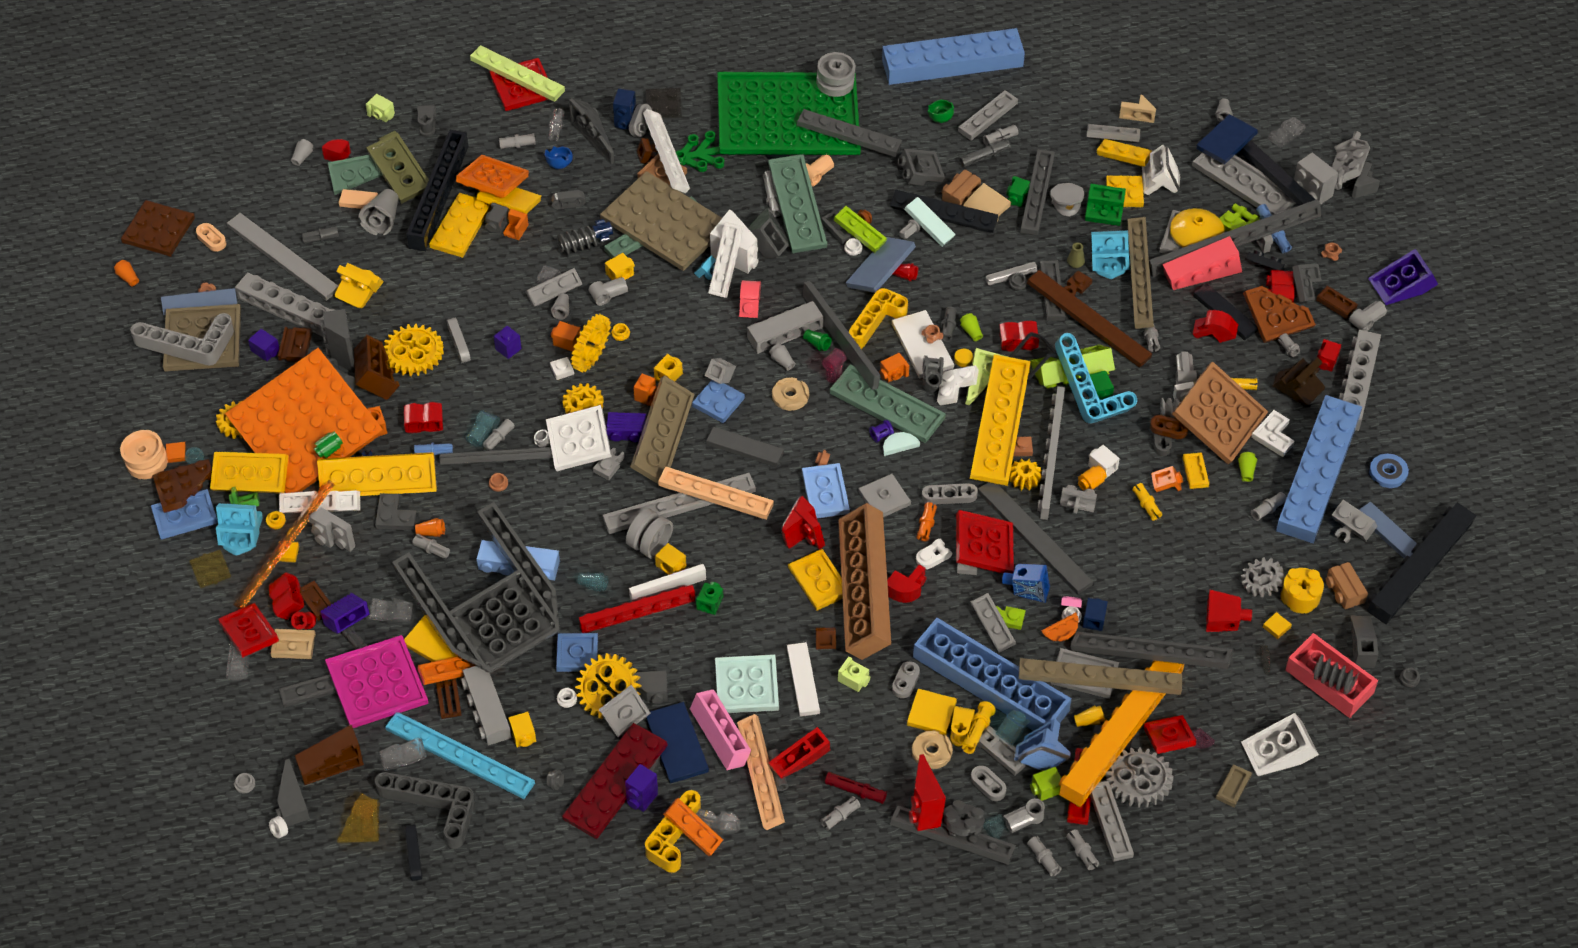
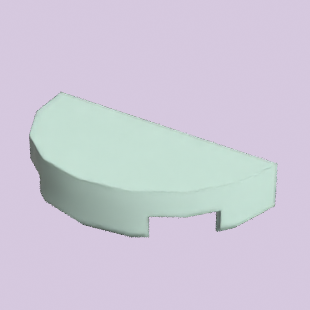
(899, 442)

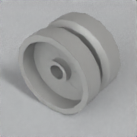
(835, 74)
(649, 533)

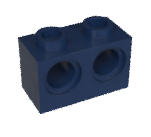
(623, 108)

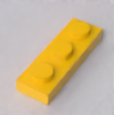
(1124, 152)

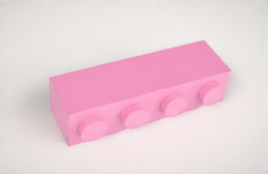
(720, 729)

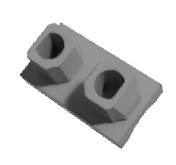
(1077, 499)

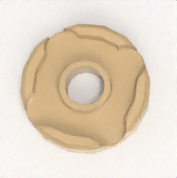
(790, 402)
(933, 738)

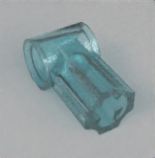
(484, 424)

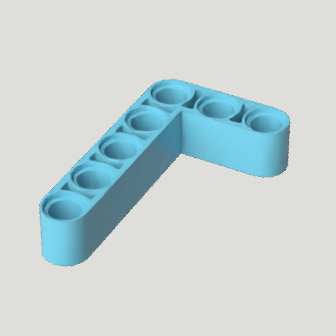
(1087, 386)

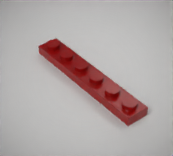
(636, 609)

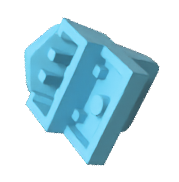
(1110, 253)
(238, 527)

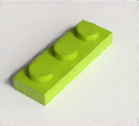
(860, 229)

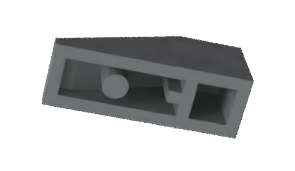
(290, 799)

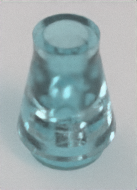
(594, 581)

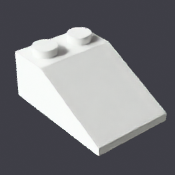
(1280, 746)

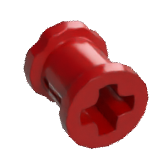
(303, 620)

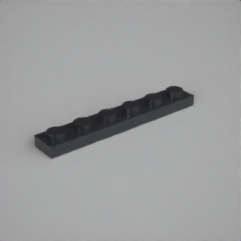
(949, 212)

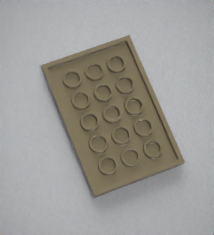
(662, 220)

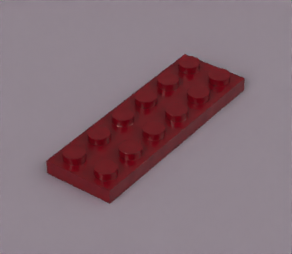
(607, 789)

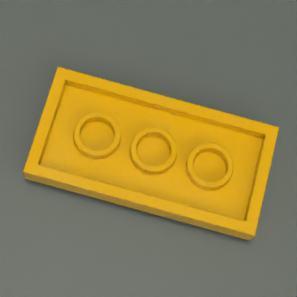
(460, 225)
(249, 472)

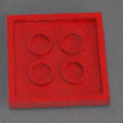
(514, 95)
(984, 542)

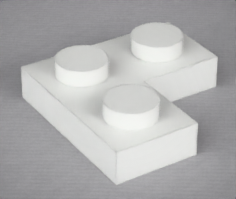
(953, 380)
(1270, 434)

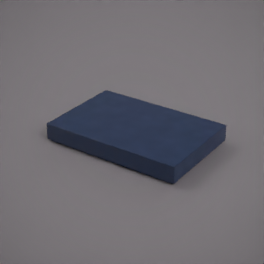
(1227, 139)

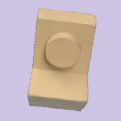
(1141, 112)

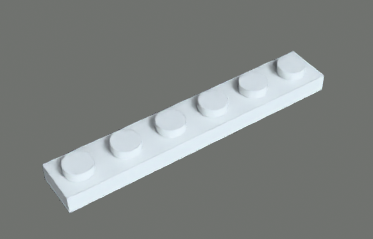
(666, 151)

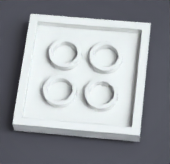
(578, 438)

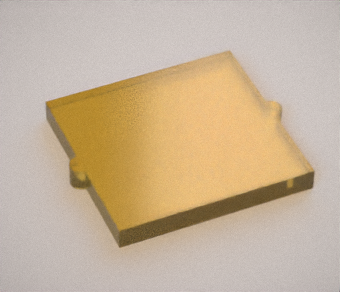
(210, 568)

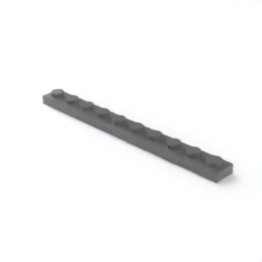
(1247, 233)

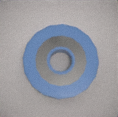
(1390, 461)

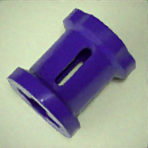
(875, 431)

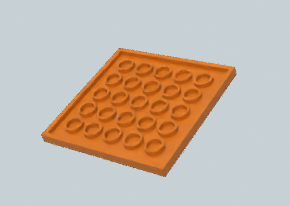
(299, 411)

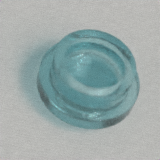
(193, 455)

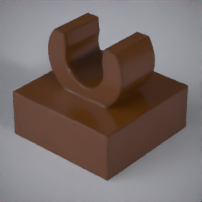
(645, 150)
(826, 638)

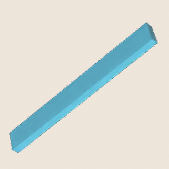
(461, 755)

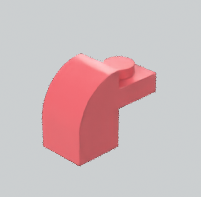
(749, 298)

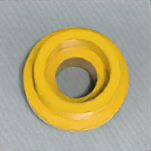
(620, 332)
(275, 524)

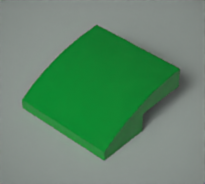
(1105, 204)

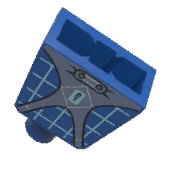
(1029, 581)

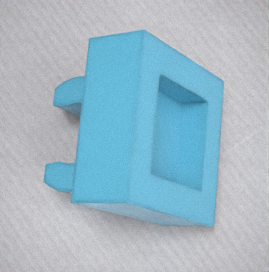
(706, 267)

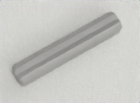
(1005, 275)

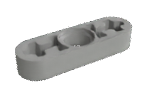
(458, 340)
(955, 488)

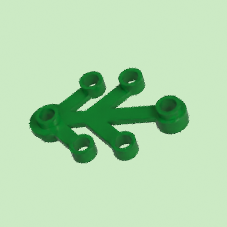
(686, 157)

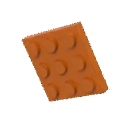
(492, 176)

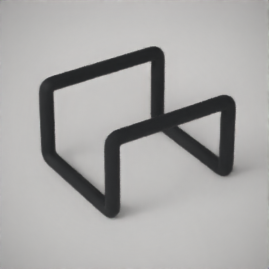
(1031, 378)

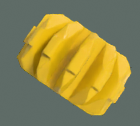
(1025, 474)

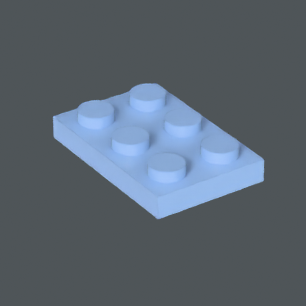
(826, 490)

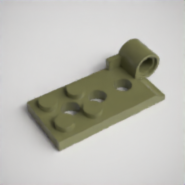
(393, 143)

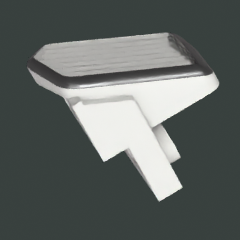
(1160, 171)

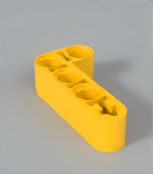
(881, 304)
(666, 842)

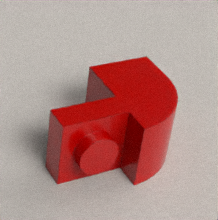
(1216, 323)
(905, 588)

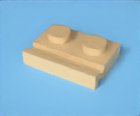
(293, 644)

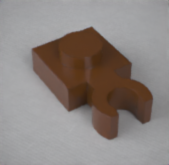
(1078, 283)

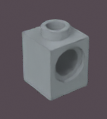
(720, 370)

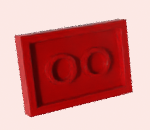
(248, 630)

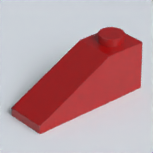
(801, 753)

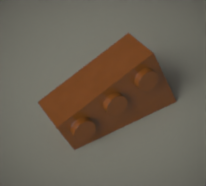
(372, 368)
(330, 756)

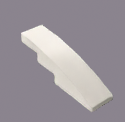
(334, 501)

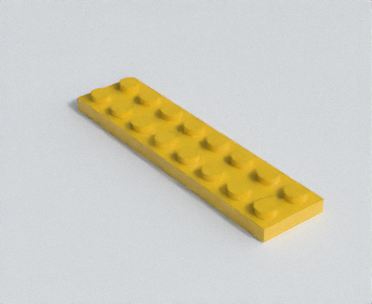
(1000, 420)

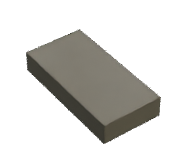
(1233, 785)

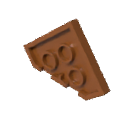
(1276, 314)

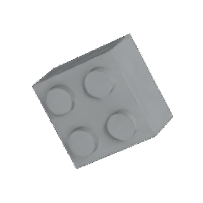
(1316, 177)

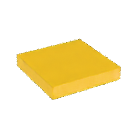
(931, 711)

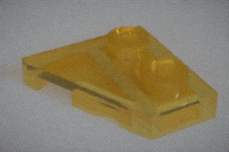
(362, 823)

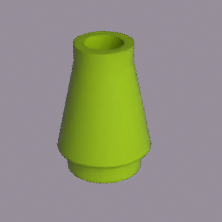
(971, 326)
(1247, 465)

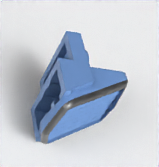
(1042, 748)

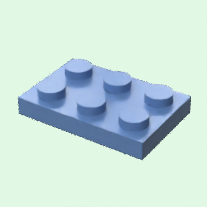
(193, 516)

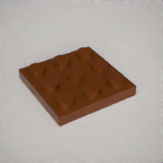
(158, 228)

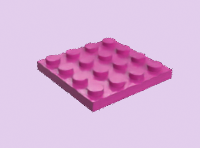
(376, 681)

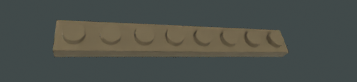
(1140, 273)
(1100, 676)

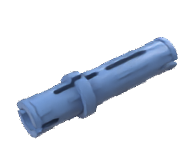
(1278, 237)

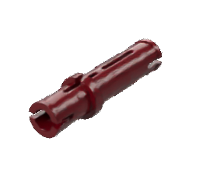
(852, 786)

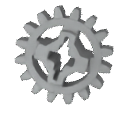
(1263, 577)

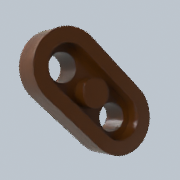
(1169, 427)

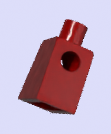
(1225, 612)

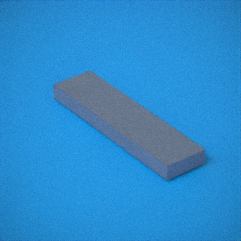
(200, 299)
(1389, 531)

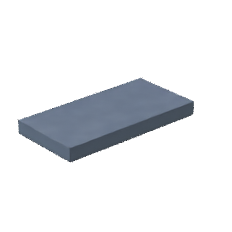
(880, 265)

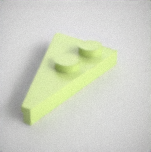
(983, 361)

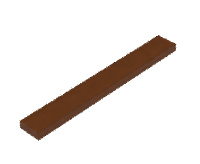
(1089, 318)

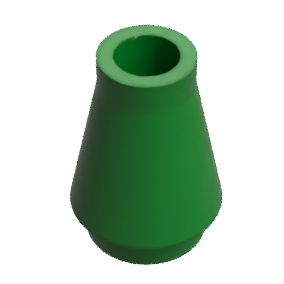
(819, 340)

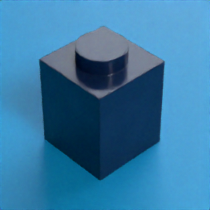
(1095, 614)

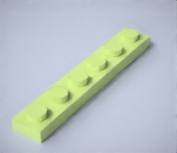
(517, 73)

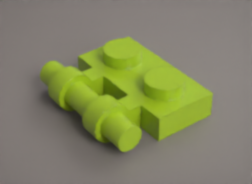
(1234, 221)

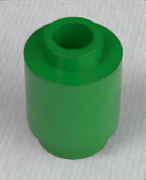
(328, 445)

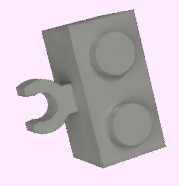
(1353, 522)

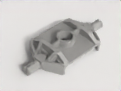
(1350, 159)

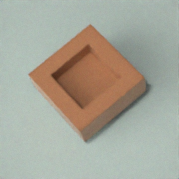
(1023, 446)

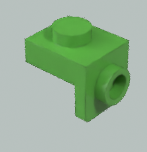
(250, 499)

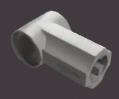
(604, 292)
(1365, 318)
(1185, 371)
(1023, 816)

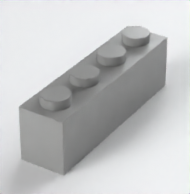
(784, 327)
(486, 704)

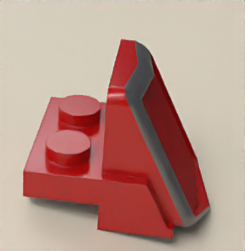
(802, 524)

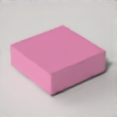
(1071, 601)

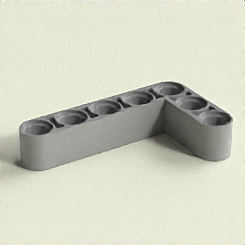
(202, 351)

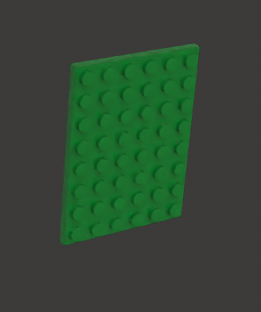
(762, 112)

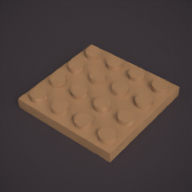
(1220, 413)

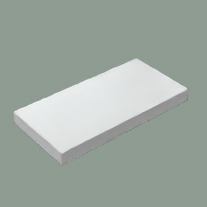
(910, 334)

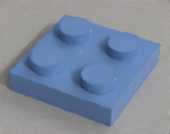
(718, 400)
(575, 651)

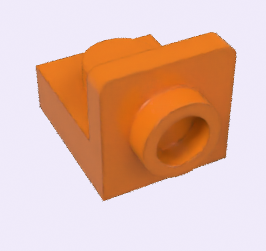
(1166, 479)

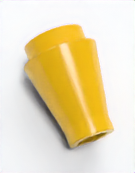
(1090, 716)

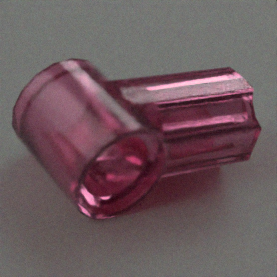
(833, 364)

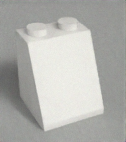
(748, 249)

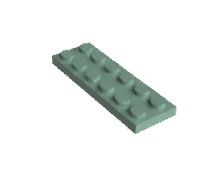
(797, 203)
(888, 404)

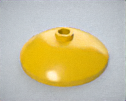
(1195, 226)

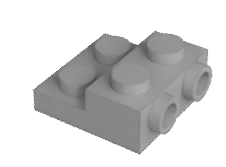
(331, 530)

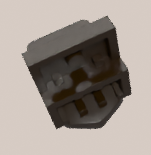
(1300, 381)

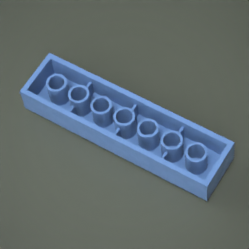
(953, 56)
(1319, 469)
(988, 675)

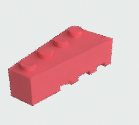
(1204, 264)

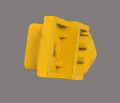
(357, 285)

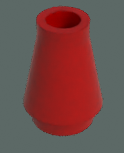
(907, 271)

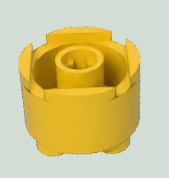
(1302, 590)

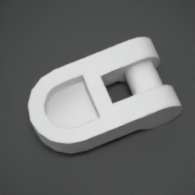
(927, 557)

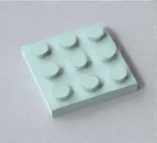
(747, 683)

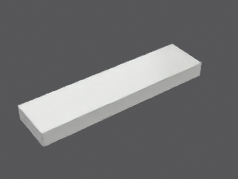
(725, 259)
(668, 583)
(803, 679)

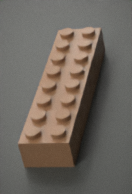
(864, 582)

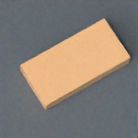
(355, 198)

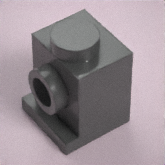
(497, 218)

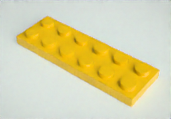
(380, 473)

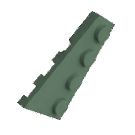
(354, 172)

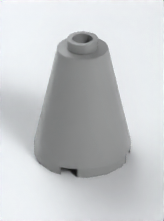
(380, 213)

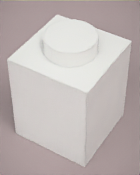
(1104, 458)

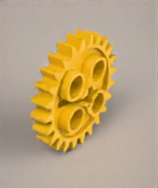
(595, 332)
(413, 349)
(620, 673)

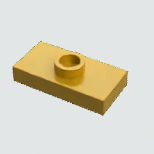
(1195, 470)

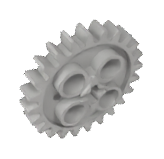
(1143, 782)

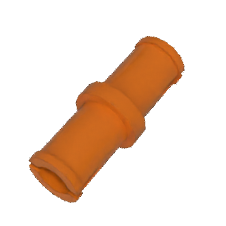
(926, 521)

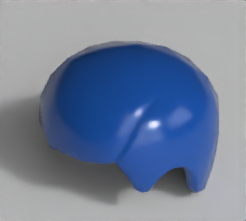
(558, 157)

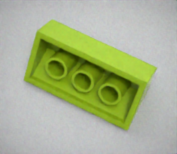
(1097, 359)

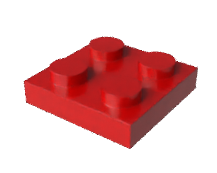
(1169, 734)

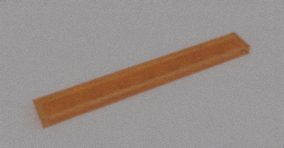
(283, 545)

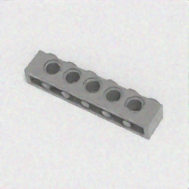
(281, 302)
(1360, 370)

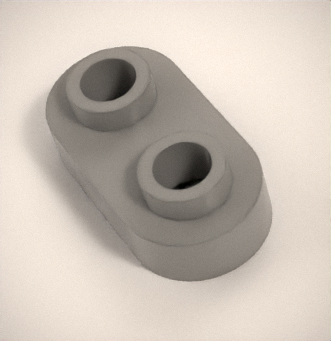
(637, 124)
(905, 678)
(990, 783)

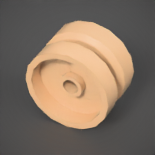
(143, 454)

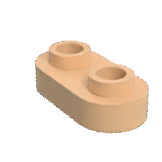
(213, 240)

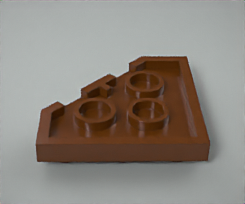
(180, 483)

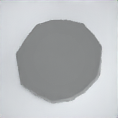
(1067, 198)

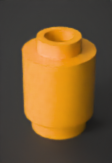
(1092, 478)

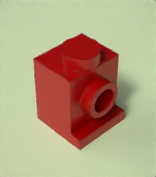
(1328, 354)

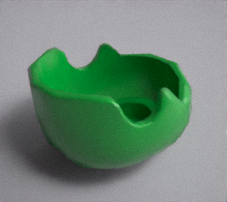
(941, 111)

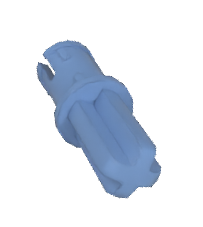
(437, 448)

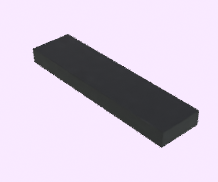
(1214, 301)

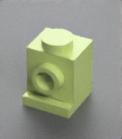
(380, 108)
(853, 675)

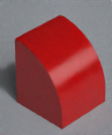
(336, 150)

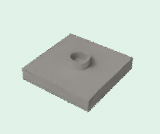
(885, 495)
(624, 711)

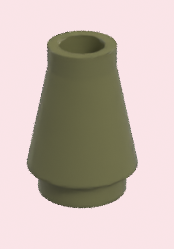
(1076, 256)

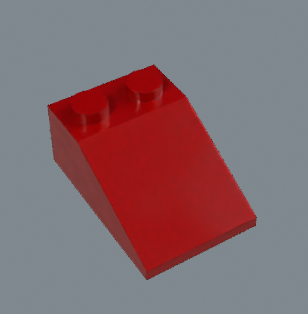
(927, 799)

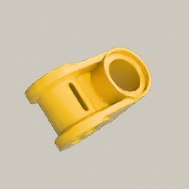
(961, 725)

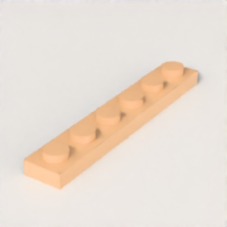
(716, 493)
(761, 773)

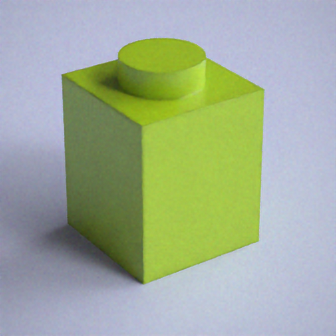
(1046, 784)

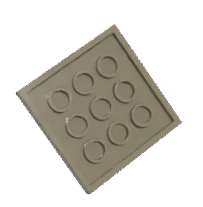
(196, 322)

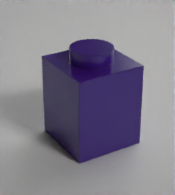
(507, 342)
(264, 345)

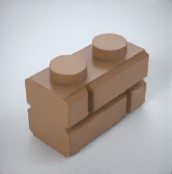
(961, 188)
(1346, 585)

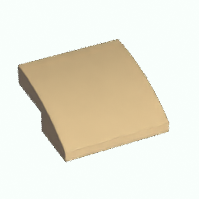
(988, 200)

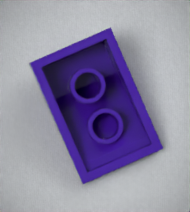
(1403, 279)

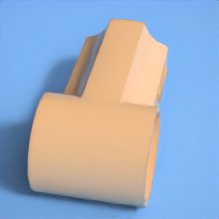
(819, 168)

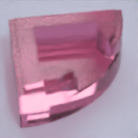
(1203, 739)

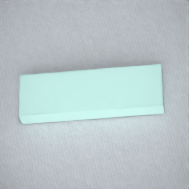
(929, 221)

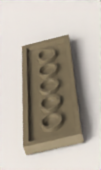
(662, 429)

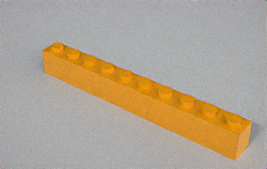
(1112, 739)

